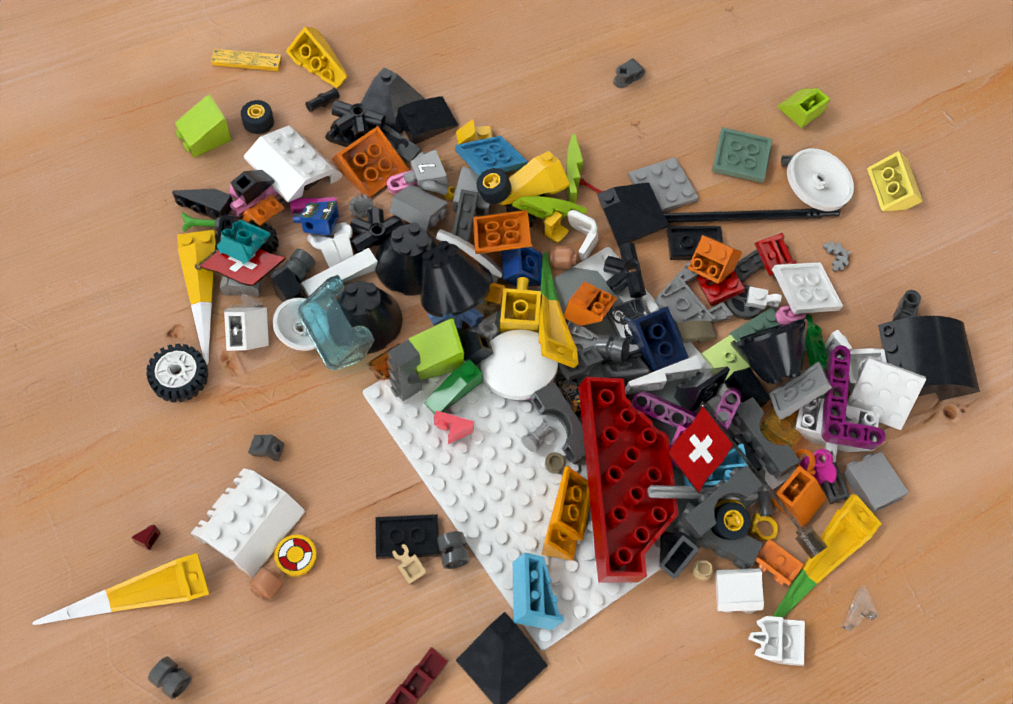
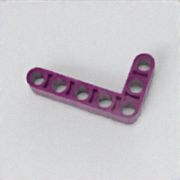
(840, 403)
(689, 416)

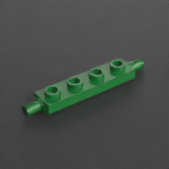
(815, 344)

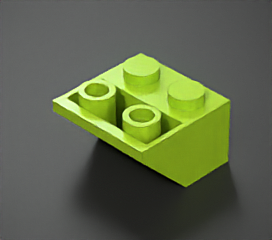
(805, 106)

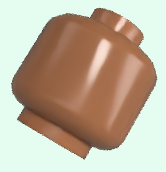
(563, 257)
(266, 583)

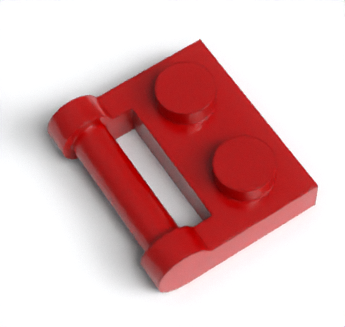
(770, 253)
(720, 292)

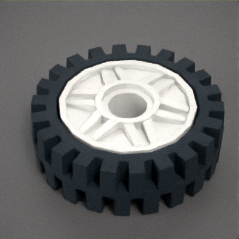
(182, 385)

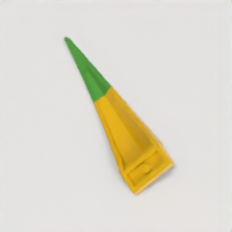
(553, 331)
(844, 535)

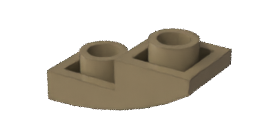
(696, 330)

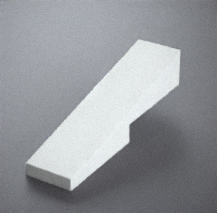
(348, 269)
(657, 379)

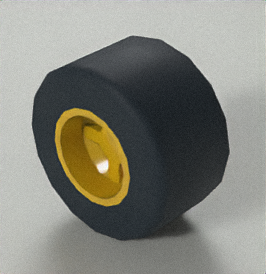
(257, 117)
(494, 186)
(737, 521)

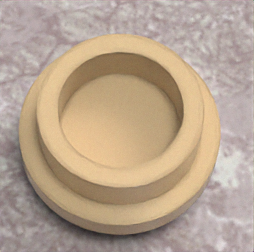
(702, 569)

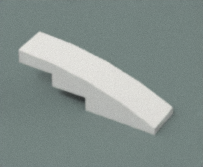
(470, 249)

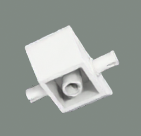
(810, 423)

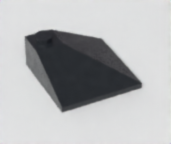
(387, 94)
(632, 212)
(501, 660)

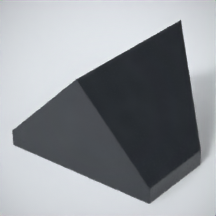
(676, 552)

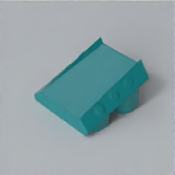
(242, 240)

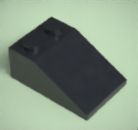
(425, 118)
(701, 387)

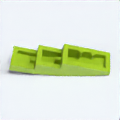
(573, 167)
(545, 206)

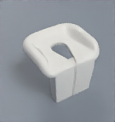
(586, 226)
(334, 249)

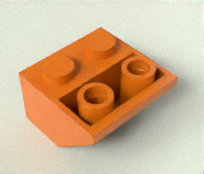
(714, 259)
(588, 305)
(801, 496)

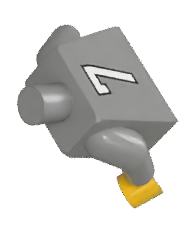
(429, 174)

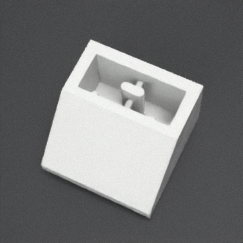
(246, 328)

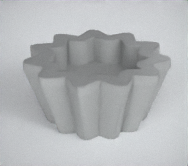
(360, 205)
(487, 328)

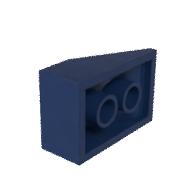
(658, 338)

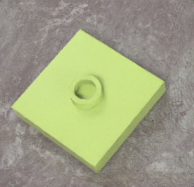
(724, 355)

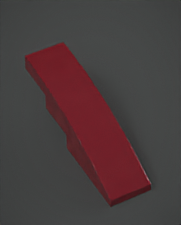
(419, 679)

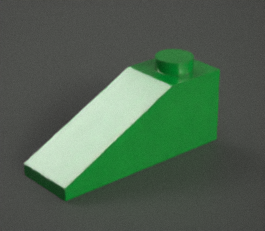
(455, 387)

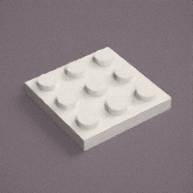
(807, 288)
(886, 391)

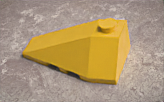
(316, 55)
(538, 177)

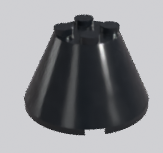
(401, 258)
(452, 281)
(372, 308)
(775, 350)

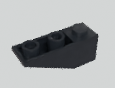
(205, 201)

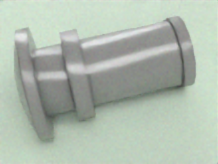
(534, 438)

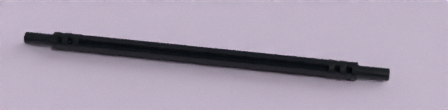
(749, 215)

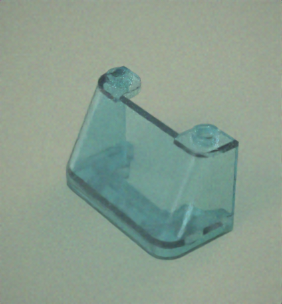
(329, 328)

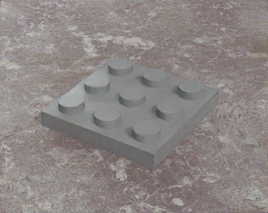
(667, 183)

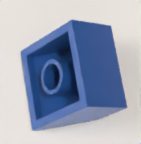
(522, 263)

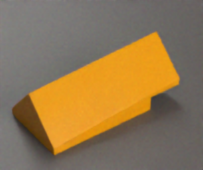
(568, 516)

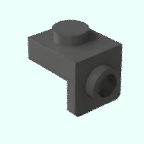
(266, 446)

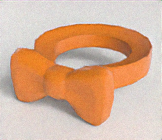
(810, 469)

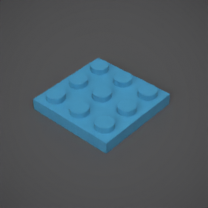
(489, 154)

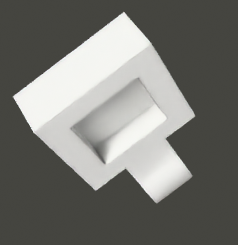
(759, 298)

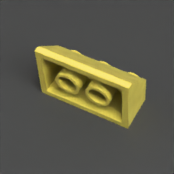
(894, 183)

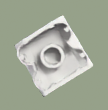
(739, 590)

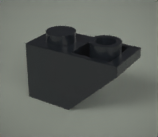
(251, 184)
(286, 285)
(475, 346)
(748, 385)

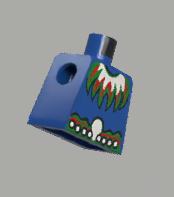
(318, 217)

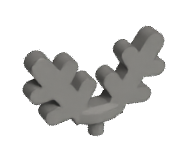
(840, 260)

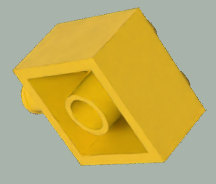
(520, 308)

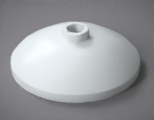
(285, 325)

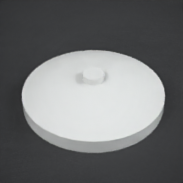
(820, 179)
(517, 365)

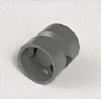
(299, 264)
(612, 348)
(453, 550)
(169, 677)

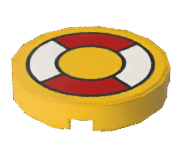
(295, 555)

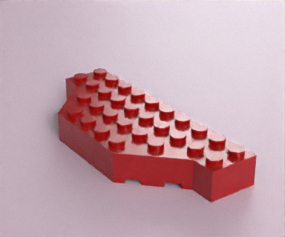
(622, 461)

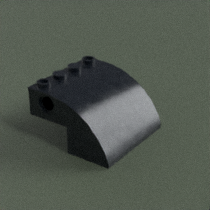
(935, 349)

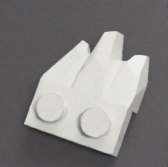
(780, 640)

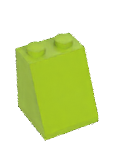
(202, 128)
(438, 350)

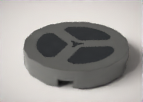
(738, 306)

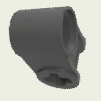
(628, 73)
(905, 308)

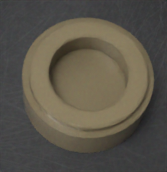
(554, 462)

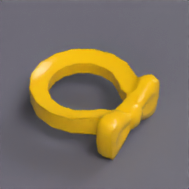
(754, 529)

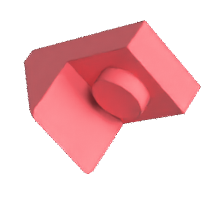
(458, 426)

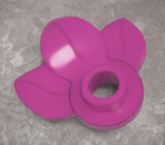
(823, 470)

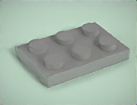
(800, 390)

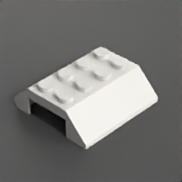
(290, 162)
(249, 521)

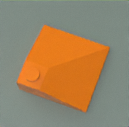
(370, 162)
(501, 232)

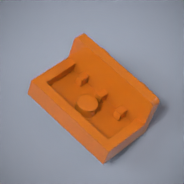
(263, 210)
(778, 562)

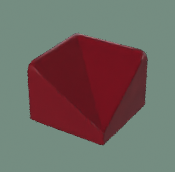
(147, 537)

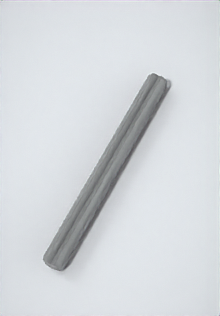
(686, 492)

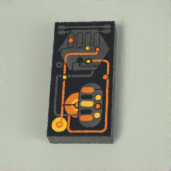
(570, 393)

